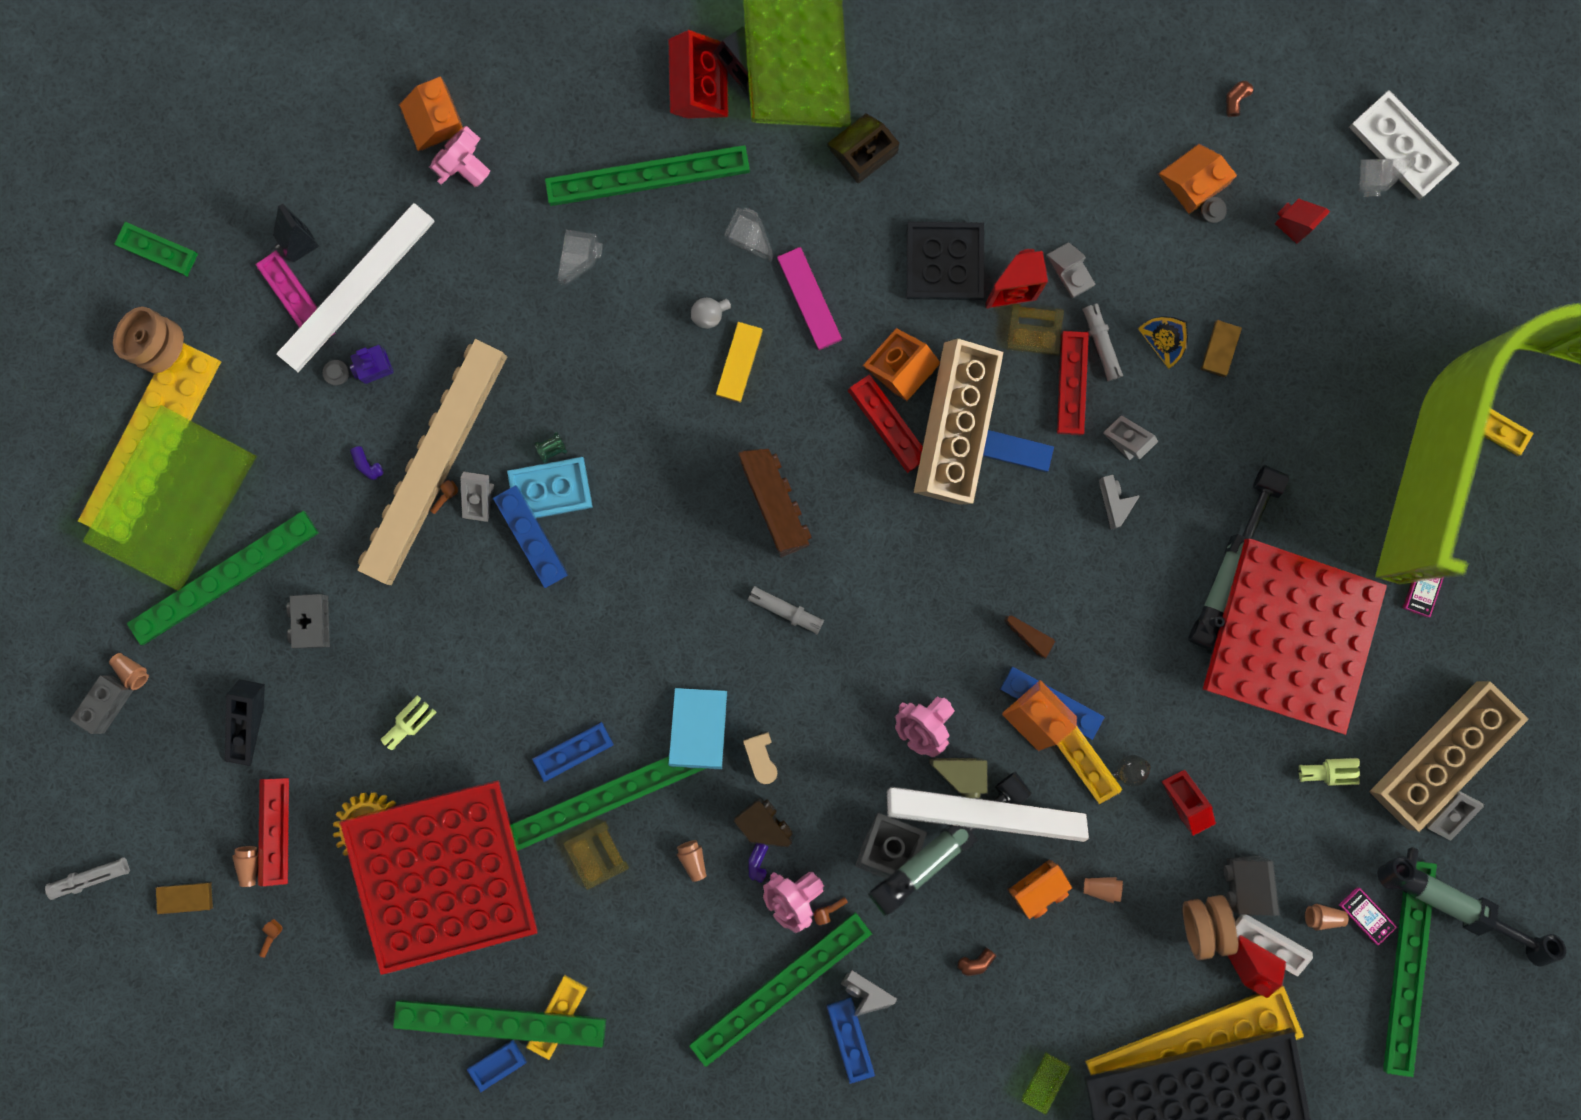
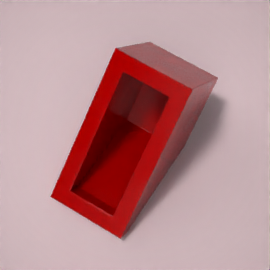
(1300, 218)
(1189, 802)
(1258, 967)

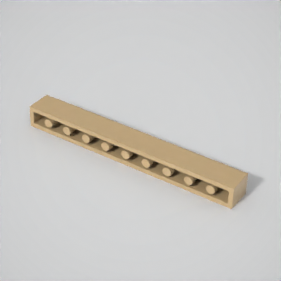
(432, 462)

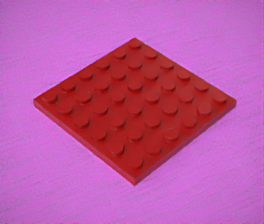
(1294, 636)
(439, 877)

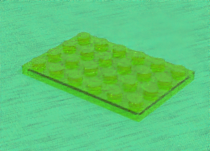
(797, 62)
(170, 498)

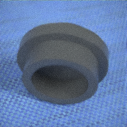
(1213, 210)
(335, 372)

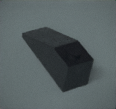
(733, 56)
(292, 235)
(243, 721)

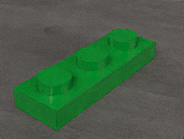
(156, 249)

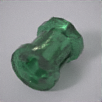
(550, 447)

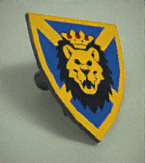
(1167, 337)

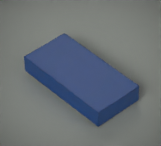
(496, 1065)

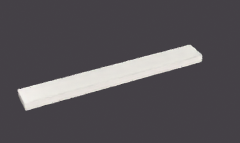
(355, 287)
(987, 814)

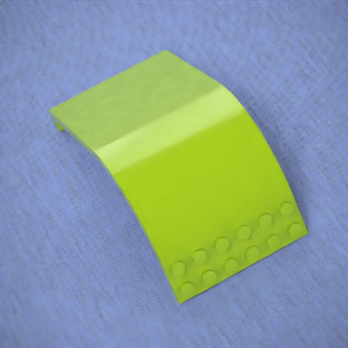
(1449, 443)

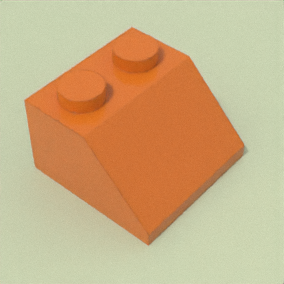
(430, 114)
(1197, 176)
(902, 363)
(1041, 717)
(1040, 889)

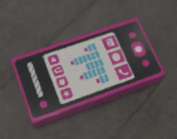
(1423, 596)
(1367, 916)

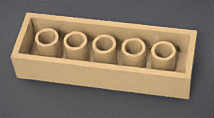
(958, 422)
(1448, 755)

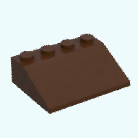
(774, 502)

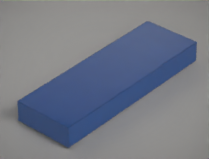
(1018, 451)
(573, 752)
(850, 1040)

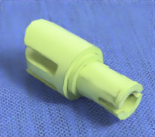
(405, 725)
(1332, 772)

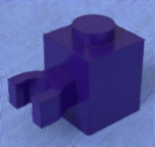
(370, 364)

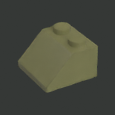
(963, 774)

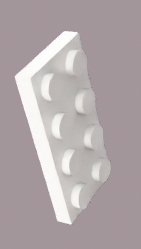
(1395, 133)

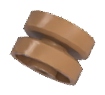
(148, 340)
(1210, 927)

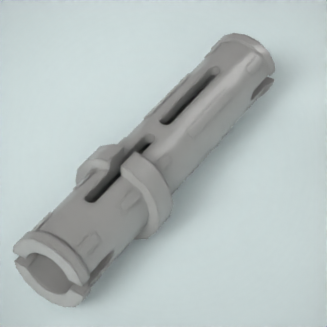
(1099, 332)
(795, 615)
(77, 882)

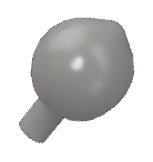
(708, 312)

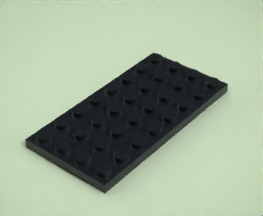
(1221, 1082)

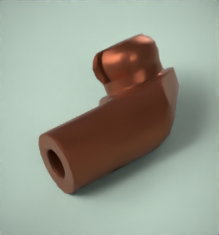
(1235, 95)
(977, 966)

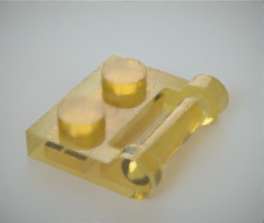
(1035, 338)
(588, 860)

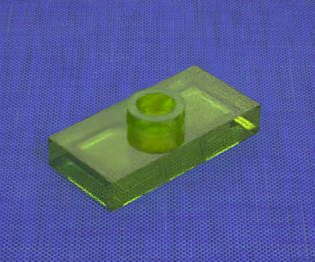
(1045, 1083)

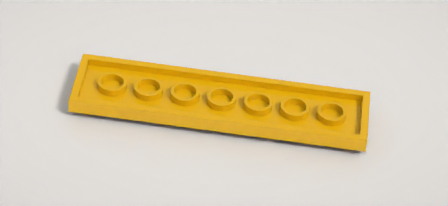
(177, 389)
(1227, 1024)

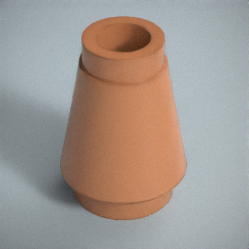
(129, 672)
(692, 859)
(246, 865)
(1104, 888)
(1324, 917)

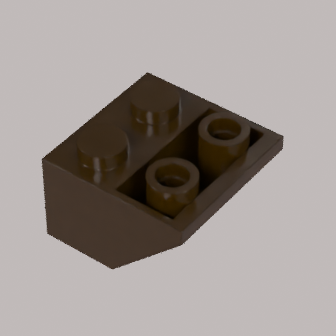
(864, 147)
(762, 826)

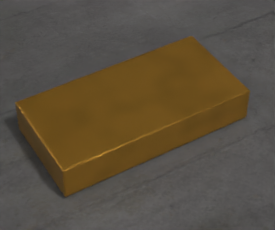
(1221, 348)
(184, 898)

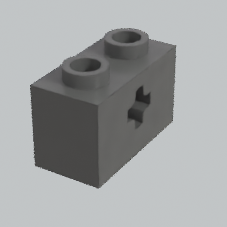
(310, 635)
(101, 705)

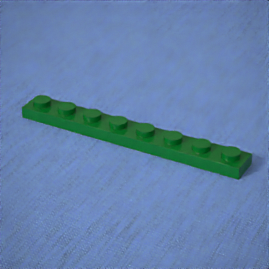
(647, 175)
(222, 578)
(597, 801)
(1408, 982)
(780, 989)
(500, 1023)

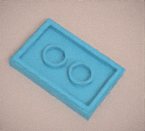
(553, 486)
(698, 728)

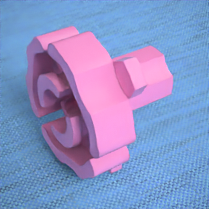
(460, 158)
(924, 726)
(792, 899)

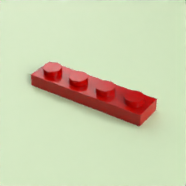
(1072, 383)
(887, 422)
(273, 831)

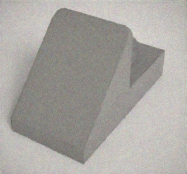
(1071, 270)
(1130, 438)
(476, 496)
(1116, 509)
(1454, 815)
(873, 996)

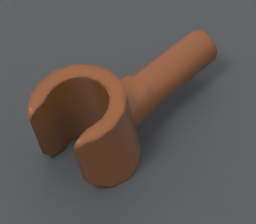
(449, 490)
(821, 914)
(272, 929)

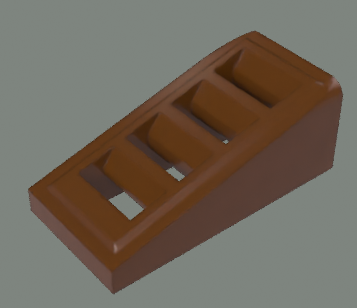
(1036, 640)

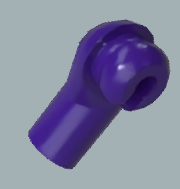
(363, 466)
(755, 861)

